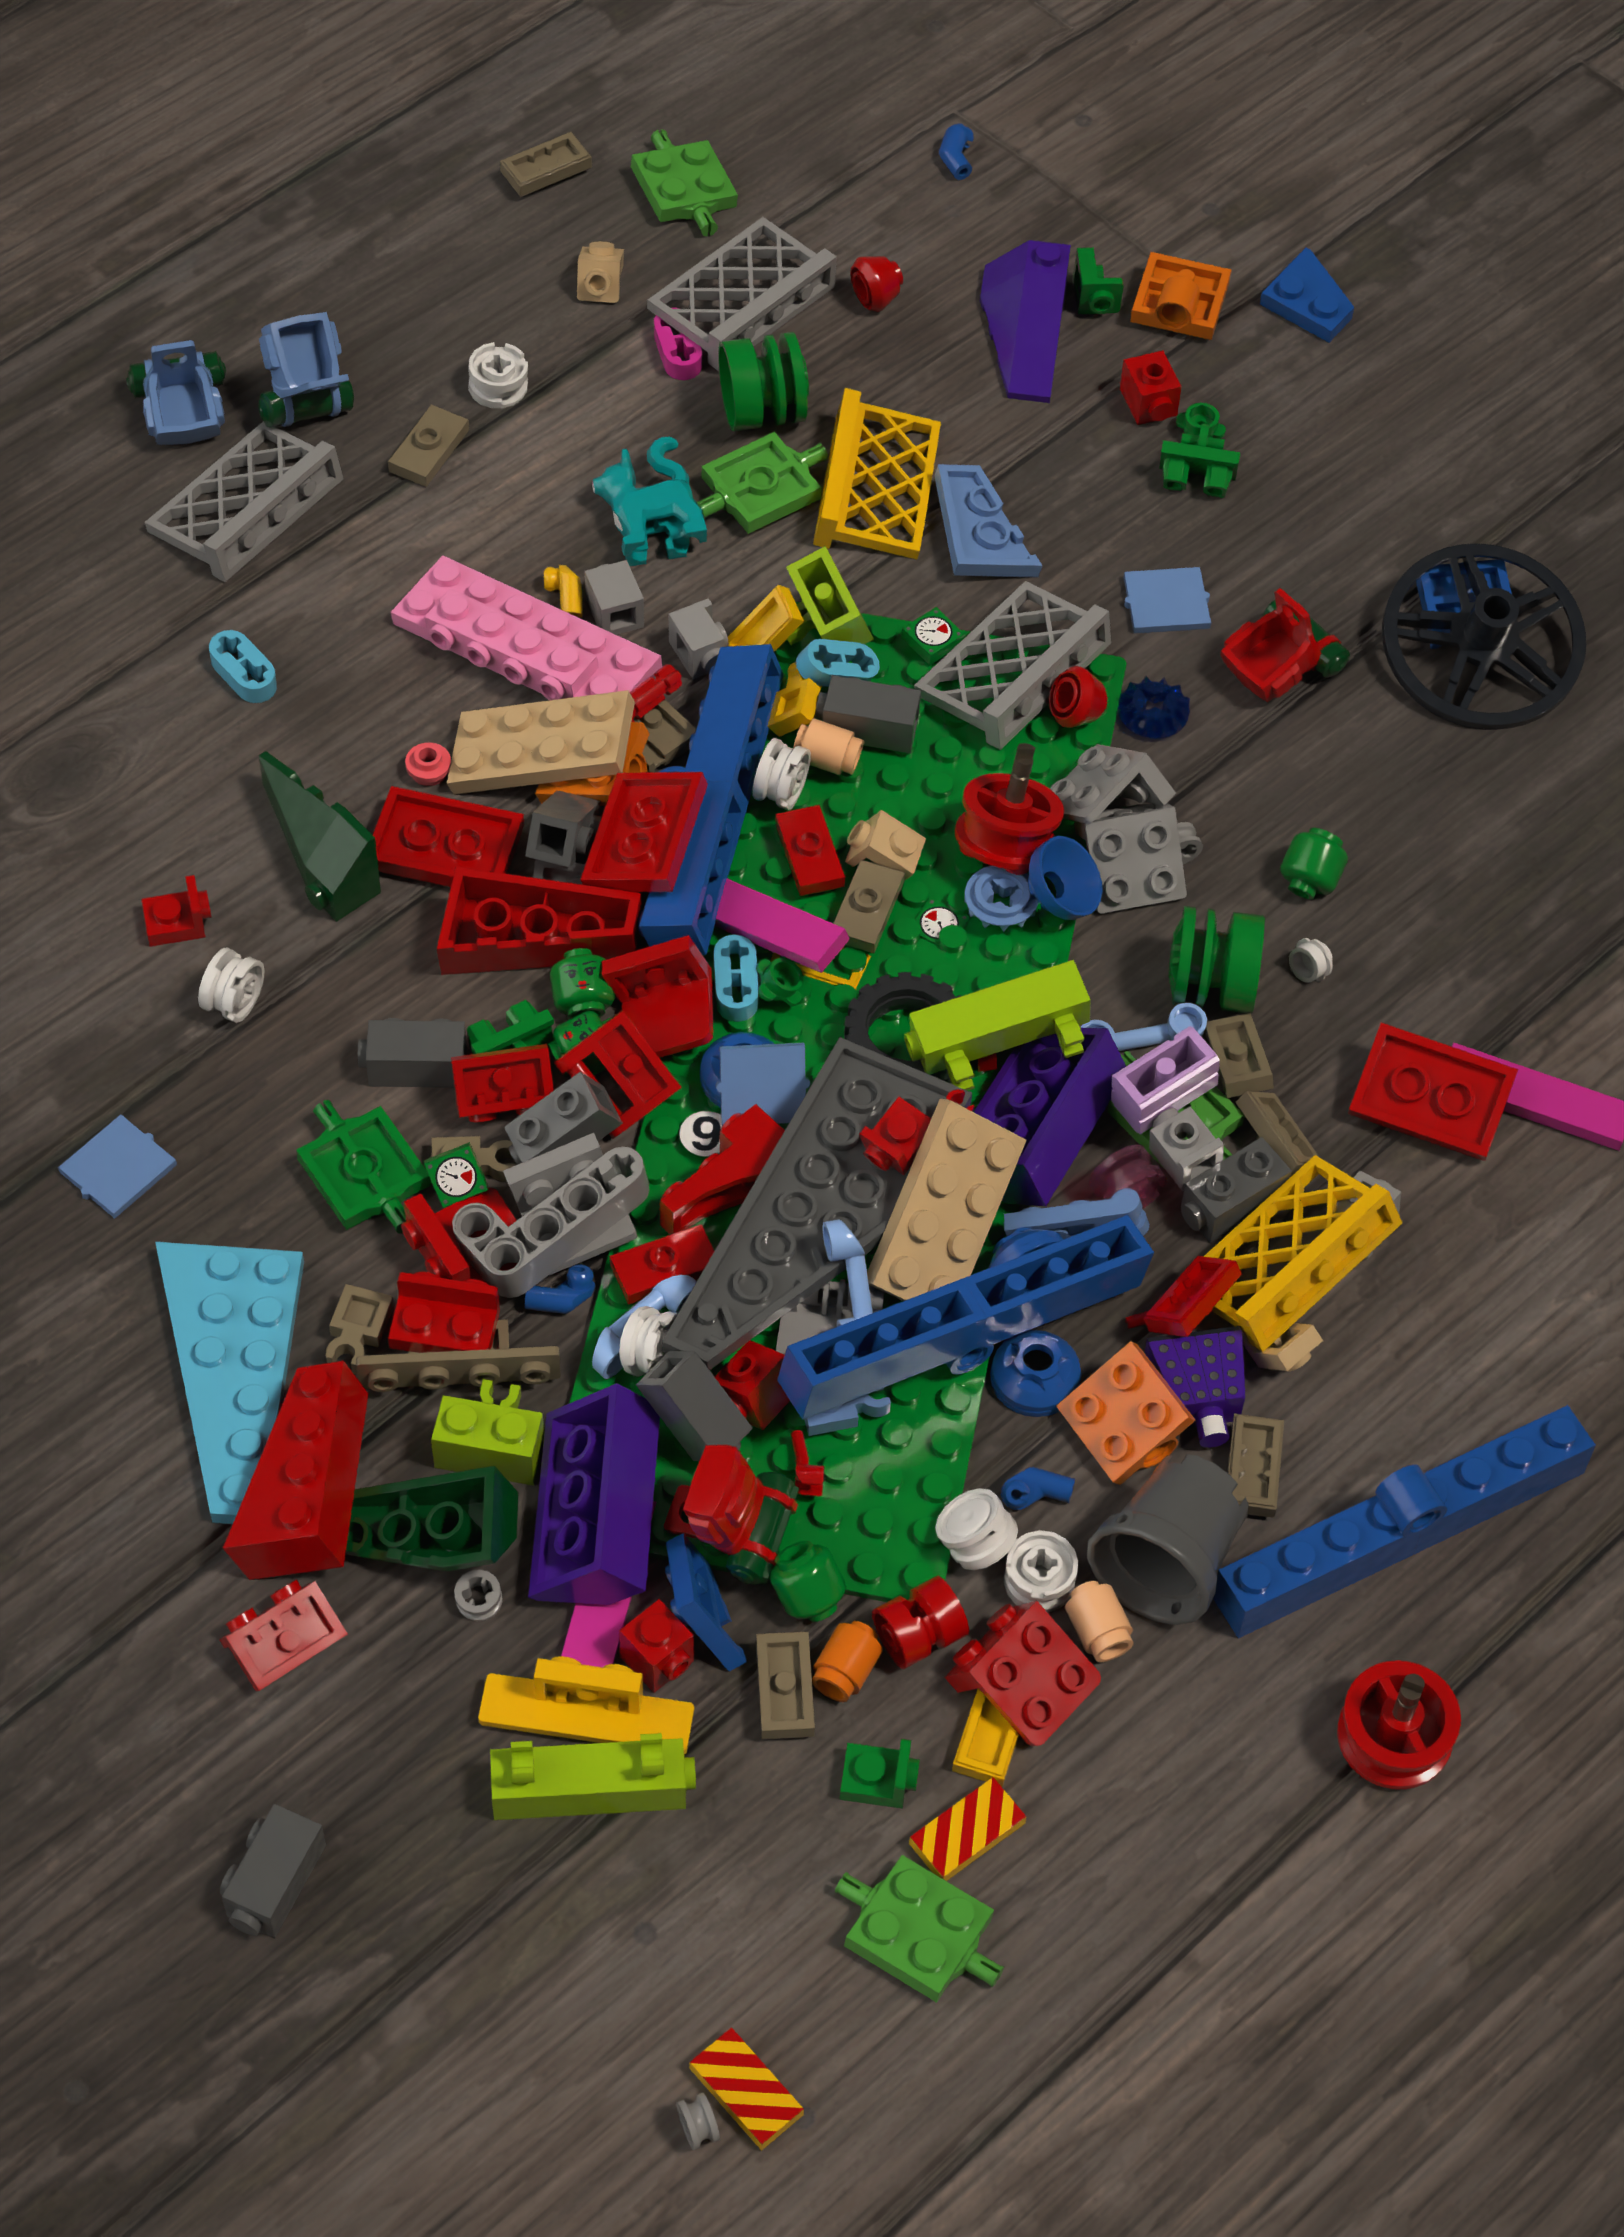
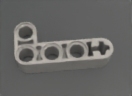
(616, 1172)

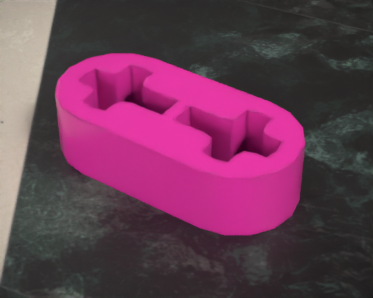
(671, 345)

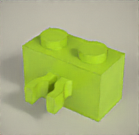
(826, 601)
(488, 1434)

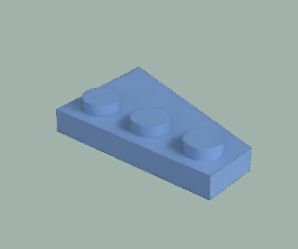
(976, 527)

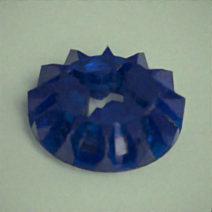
(1154, 722)

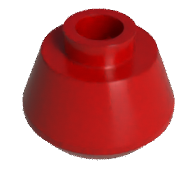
(876, 281)
(1077, 697)

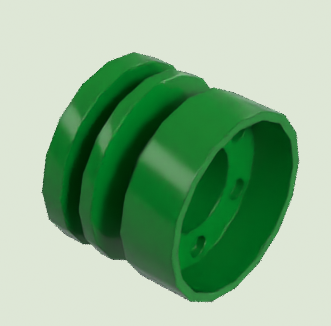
(769, 380)
(1217, 959)

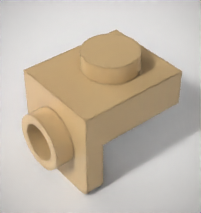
(599, 272)
(885, 843)
(1289, 1350)

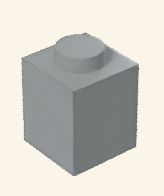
(614, 598)

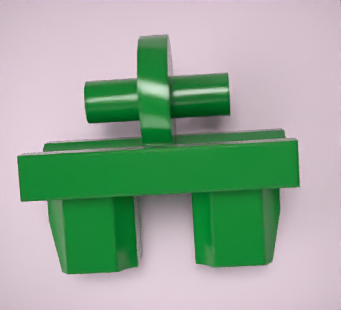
(1201, 457)
(525, 1029)

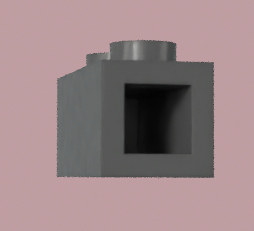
(875, 711)
(563, 828)
(411, 1052)
(562, 1117)
(1232, 1189)
(693, 1403)
(272, 1871)

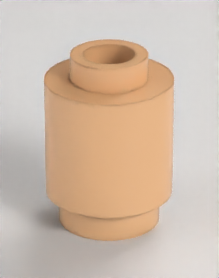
(830, 746)
(1099, 1621)

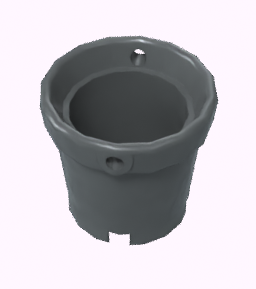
(1170, 1541)

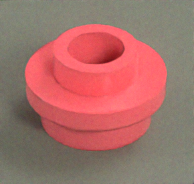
(428, 772)

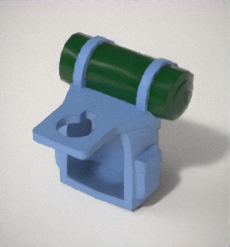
(303, 371)
(180, 393)

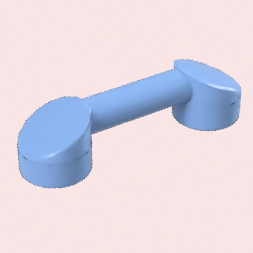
(1179, 1019)
(840, 1245)
(667, 1293)

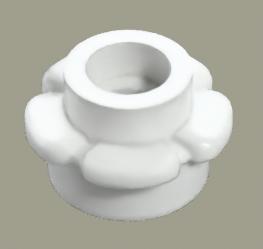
(1311, 960)

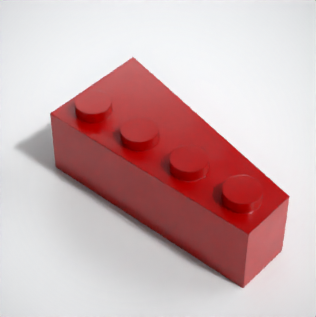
(531, 922)
(305, 1479)

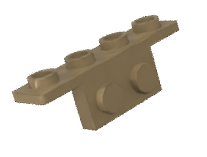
(441, 1369)

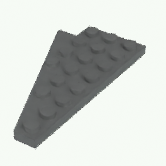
(814, 1175)

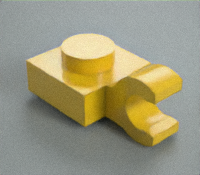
(794, 703)

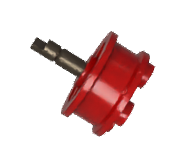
(1008, 816)
(1398, 1724)

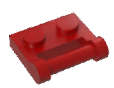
(629, 1062)

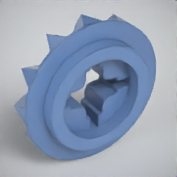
(980, 896)

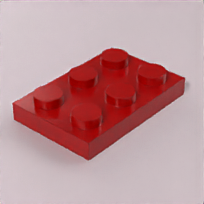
(645, 831)
(433, 834)
(1433, 1091)

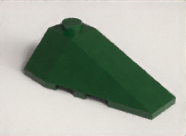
(327, 842)
(436, 1520)

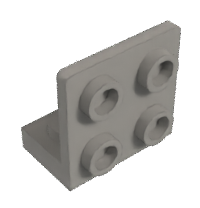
(1106, 775)
(1136, 855)
(546, 1173)

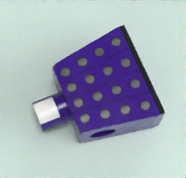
(1205, 1375)

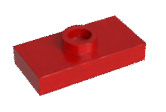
(809, 850)
(646, 1265)
(1192, 1296)

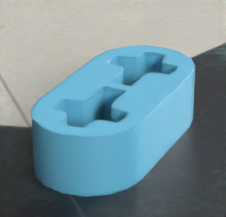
(836, 656)
(236, 671)
(726, 978)

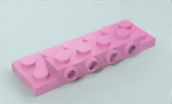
(520, 635)

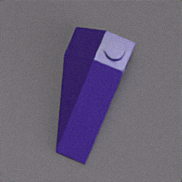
(1024, 313)

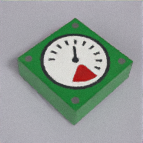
(932, 635)
(936, 916)
(456, 1174)

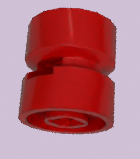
(924, 1620)

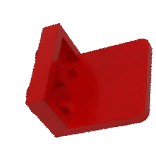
(665, 994)
(435, 1236)
(1026, 1670)

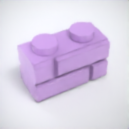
(1165, 1079)

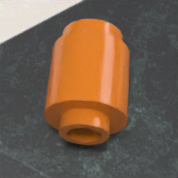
(846, 1660)

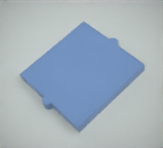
(1167, 600)
(762, 1076)
(117, 1166)

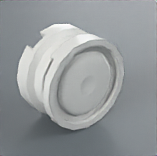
(498, 375)
(781, 773)
(231, 985)
(643, 1339)
(976, 1529)
(1041, 1570)

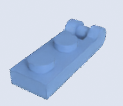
(1080, 1215)

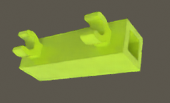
(1000, 1019)
(590, 1778)

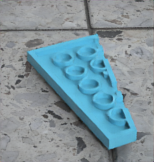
(233, 1346)

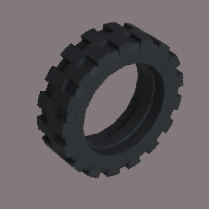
(893, 995)

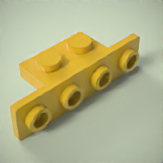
(582, 1704)

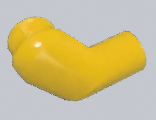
(569, 586)

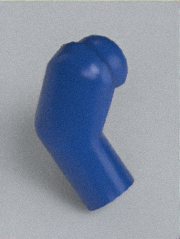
(952, 147)
(566, 1296)
(1035, 1484)

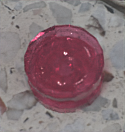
(1128, 1169)

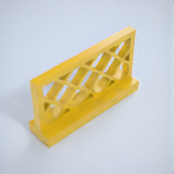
(840, 477)
(1312, 1266)

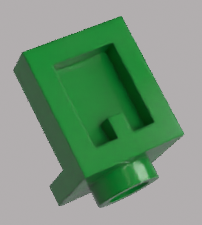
(1093, 291)
(878, 1774)

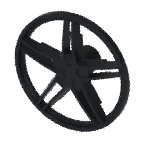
(1484, 633)

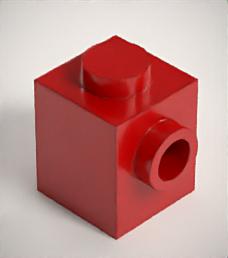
(1150, 387)
(753, 1383)
(657, 1646)

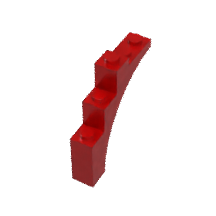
(724, 1177)

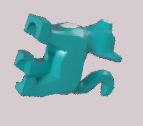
(652, 508)

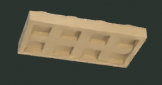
(541, 742)
(945, 1203)

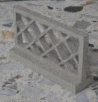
(767, 307)
(263, 513)
(1024, 698)

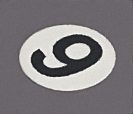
(702, 1133)

